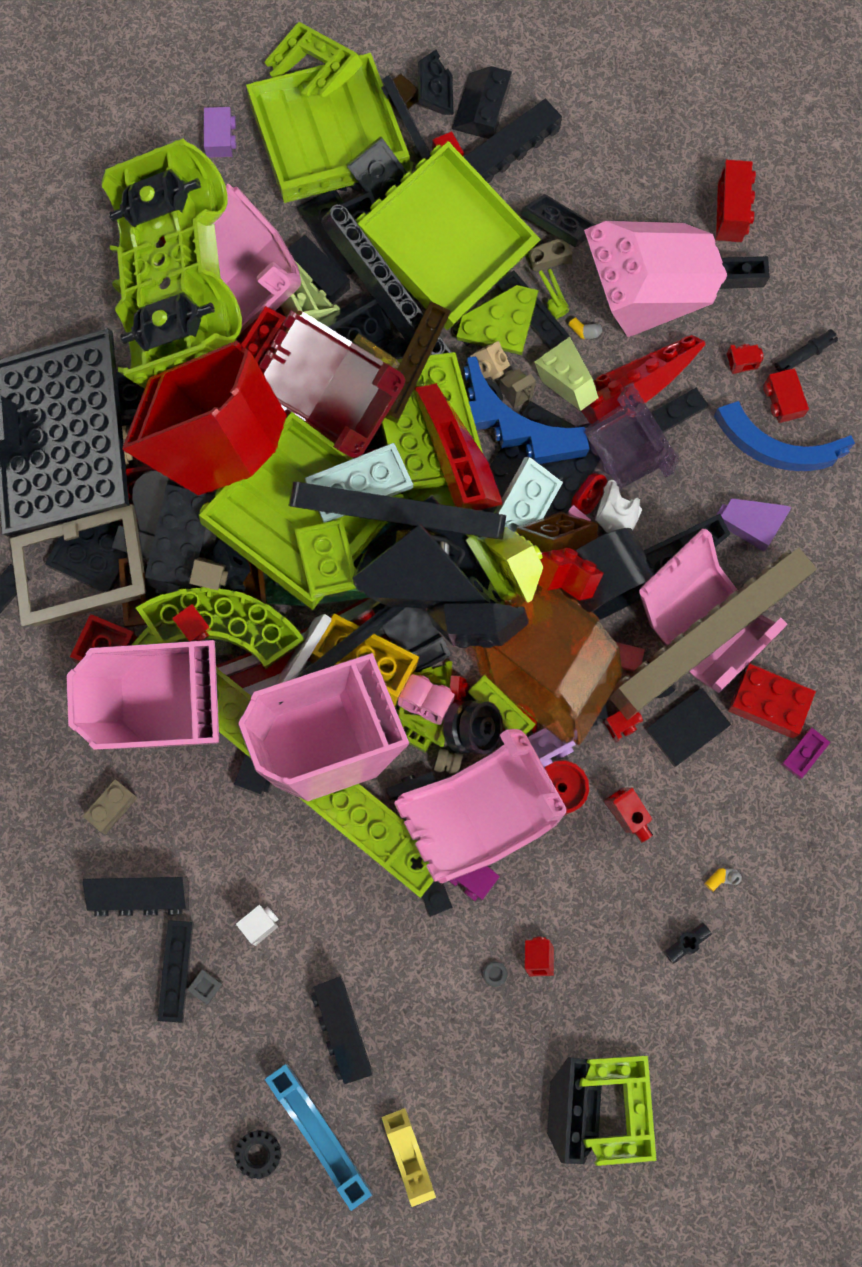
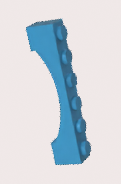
(319, 1136)

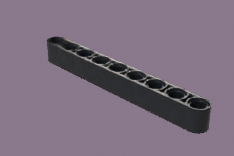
(373, 264)
(397, 510)

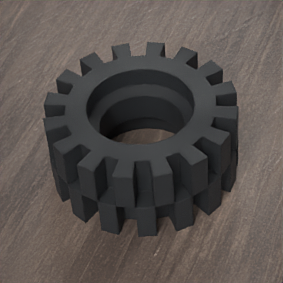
(242, 1158)

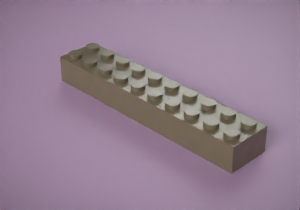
(711, 632)

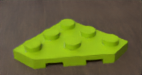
(501, 320)

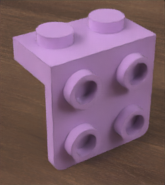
(548, 745)

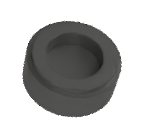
(495, 974)

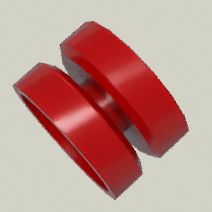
(573, 782)

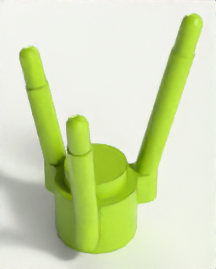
(557, 305)

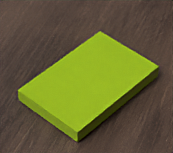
(326, 558)

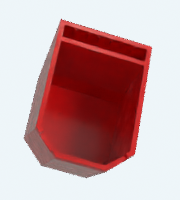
(207, 420)

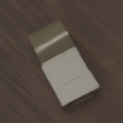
(550, 255)

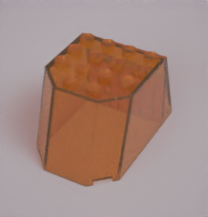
(556, 665)

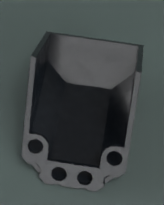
(420, 572)

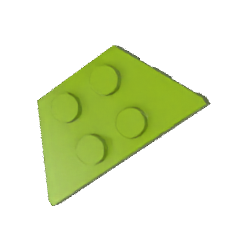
(429, 730)

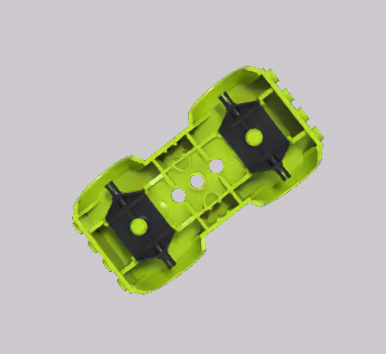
(177, 197)

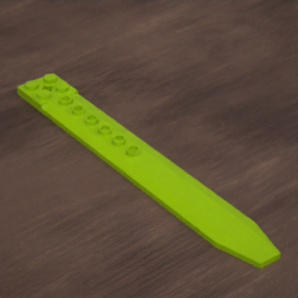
(349, 810)

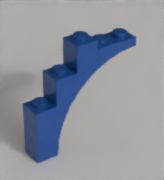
(543, 442)

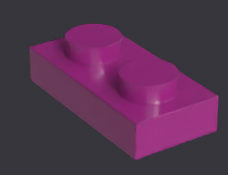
(805, 753)

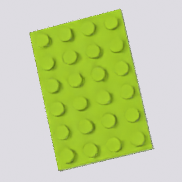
(411, 432)

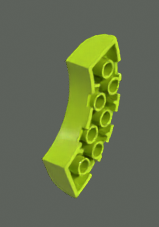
(230, 616)

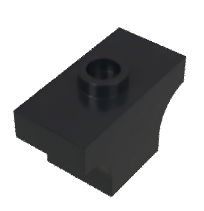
(408, 784)

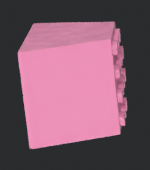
(145, 696)
(327, 732)

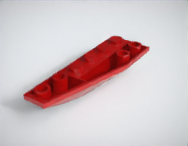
(648, 374)
(458, 454)

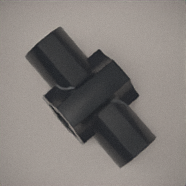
(697, 935)

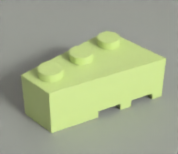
(309, 300)
(567, 374)

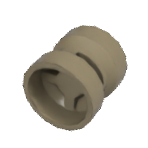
(448, 761)

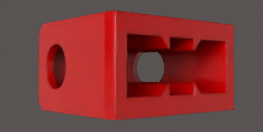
(625, 804)

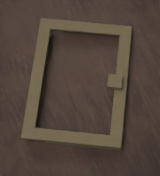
(88, 604)

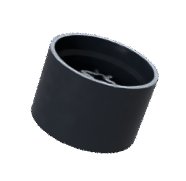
(623, 569)

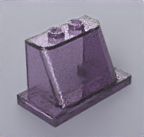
(631, 441)

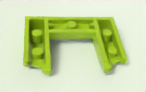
(302, 40)
(640, 1138)

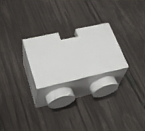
(258, 924)

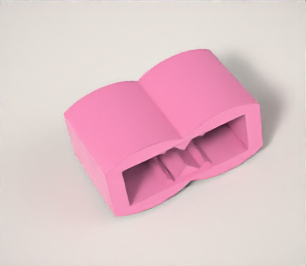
(426, 698)

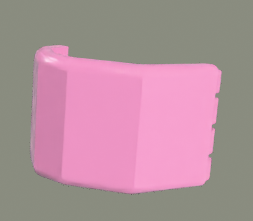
(253, 259)
(686, 592)
(482, 810)

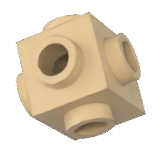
(492, 360)

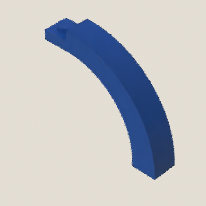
(773, 452)

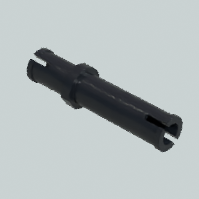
(814, 347)

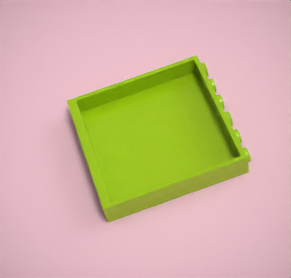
(447, 233)

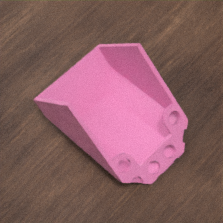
(655, 270)

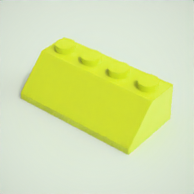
(518, 561)

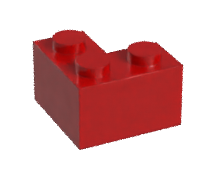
(569, 572)

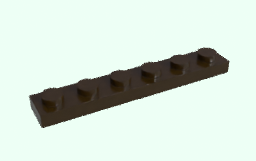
(418, 355)

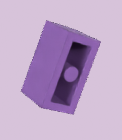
(218, 132)

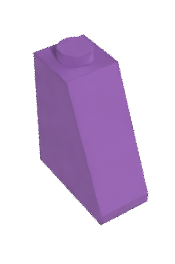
(754, 520)

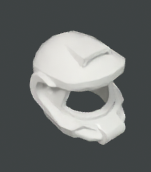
(616, 511)

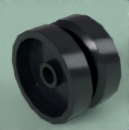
(473, 727)

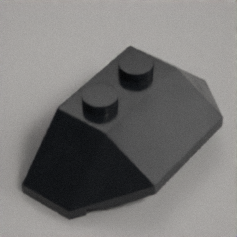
(478, 623)
(573, 1112)

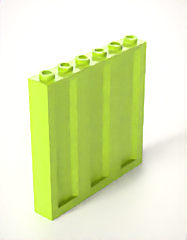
(318, 136)
(256, 514)

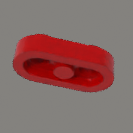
(590, 493)

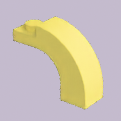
(408, 1157)

